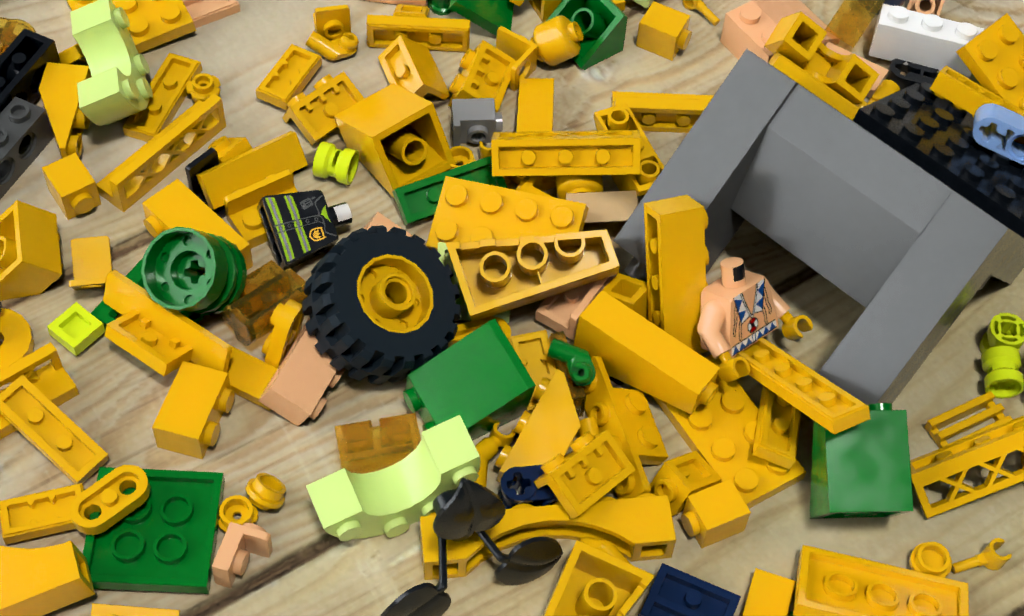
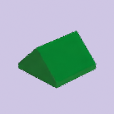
(601, 26)

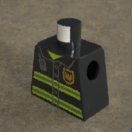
(301, 225)

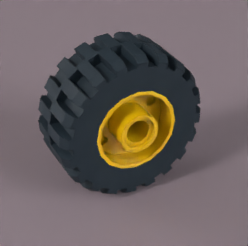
(381, 304)

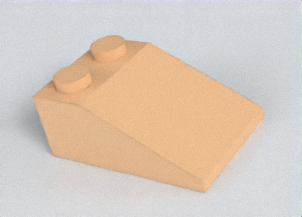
(754, 22)

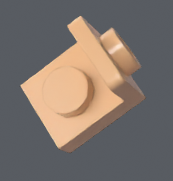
(236, 549)

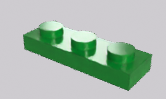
(421, 198)

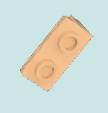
(563, 309)

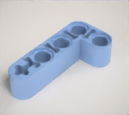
(1003, 123)

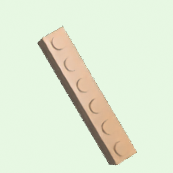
(305, 373)

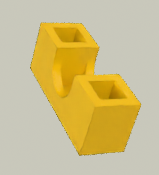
(801, 42)

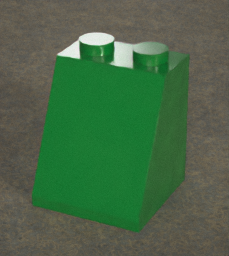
(472, 379)
(862, 468)

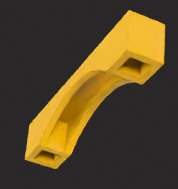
(636, 526)

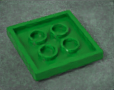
(165, 540)

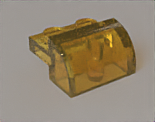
(261, 295)

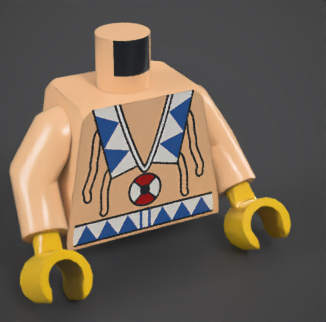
(740, 312)

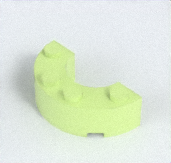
(116, 68)
(398, 495)

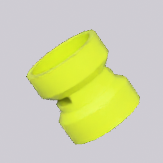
(335, 163)
(1003, 330)
(1002, 371)

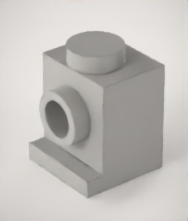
(474, 120)

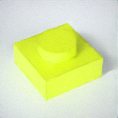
(76, 329)

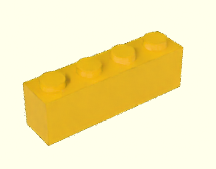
(676, 266)

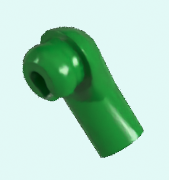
(576, 359)

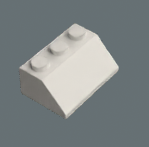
(921, 38)

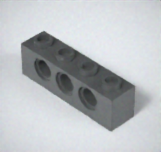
(23, 137)

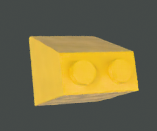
(396, 137)

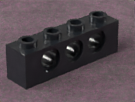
(24, 66)

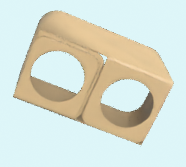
(607, 210)

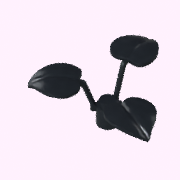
(458, 516)

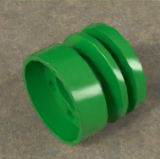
(176, 265)

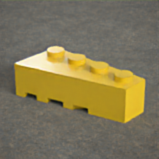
(528, 268)
(596, 585)

